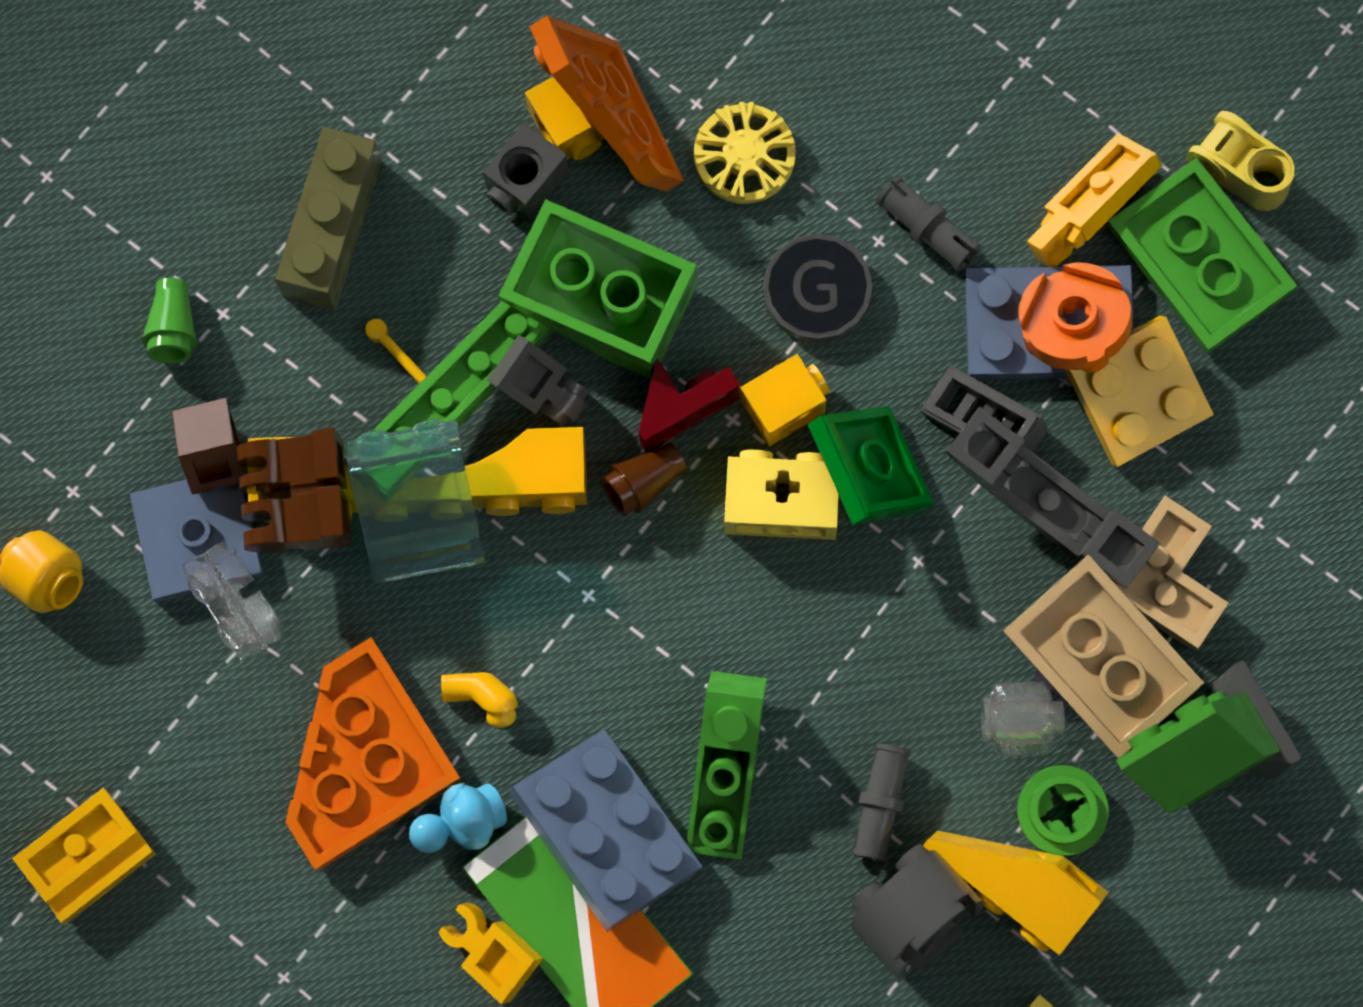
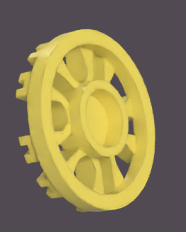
(744, 153)

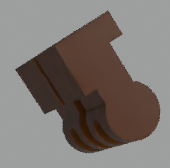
(318, 507)

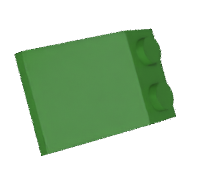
(600, 288)

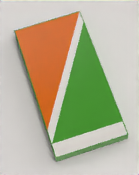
(582, 960)

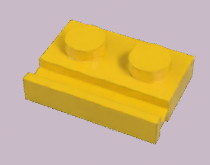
(84, 856)

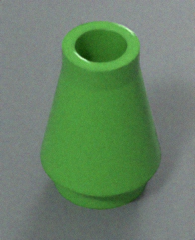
(170, 323)

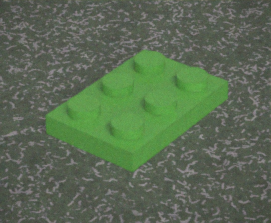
(1202, 256)

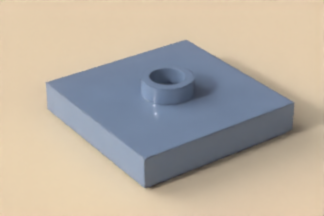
(182, 526)

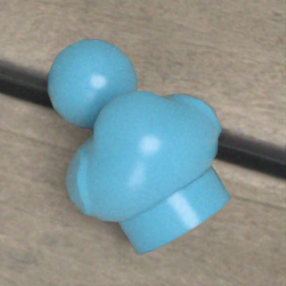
(465, 817)

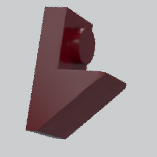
(672, 413)

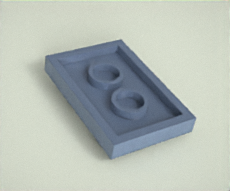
(994, 327)
(605, 830)

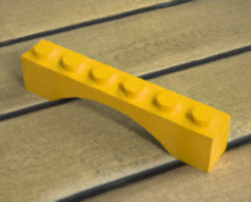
(533, 470)

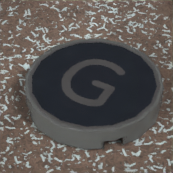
(817, 288)

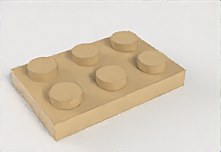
(1103, 655)

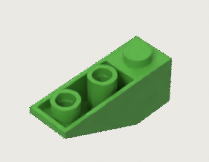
(726, 764)

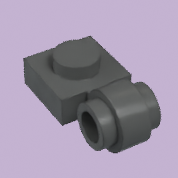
(539, 382)

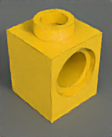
(562, 120)
(785, 398)

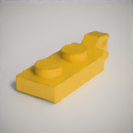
(1092, 198)

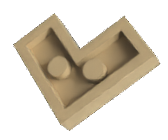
(1161, 588)

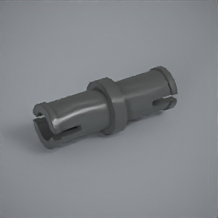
(928, 223)
(881, 802)

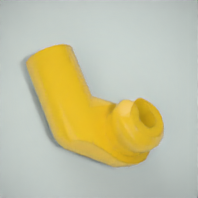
(486, 691)

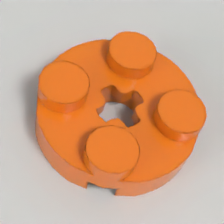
(1080, 345)

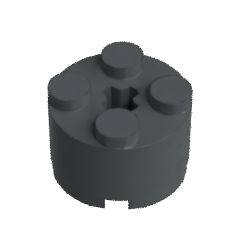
(914, 911)

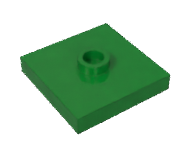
(870, 464)

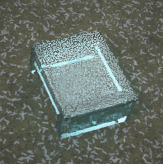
(414, 501)

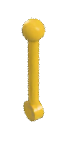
(378, 332)

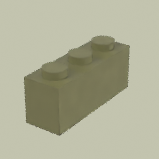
(329, 219)

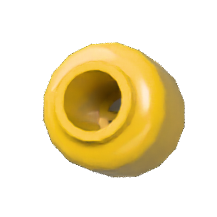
(41, 571)

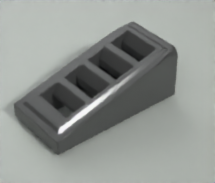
(1032, 424)

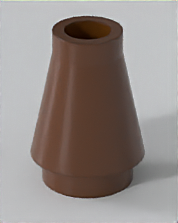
(641, 479)

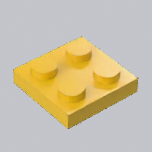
(1141, 393)

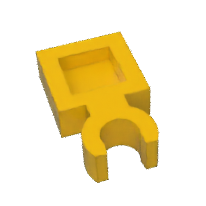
(497, 954)

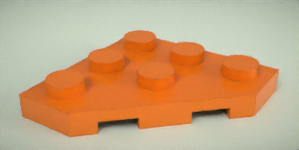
(606, 91)
(362, 759)

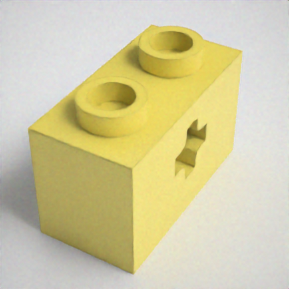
(753, 505)

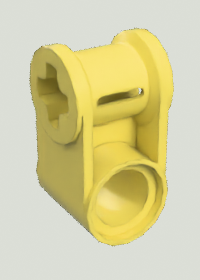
(1238, 152)

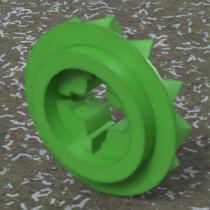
(1071, 785)

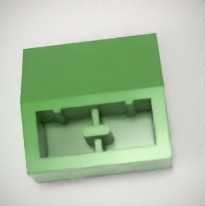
(1200, 752)

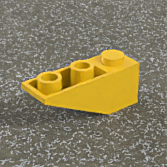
(1031, 886)

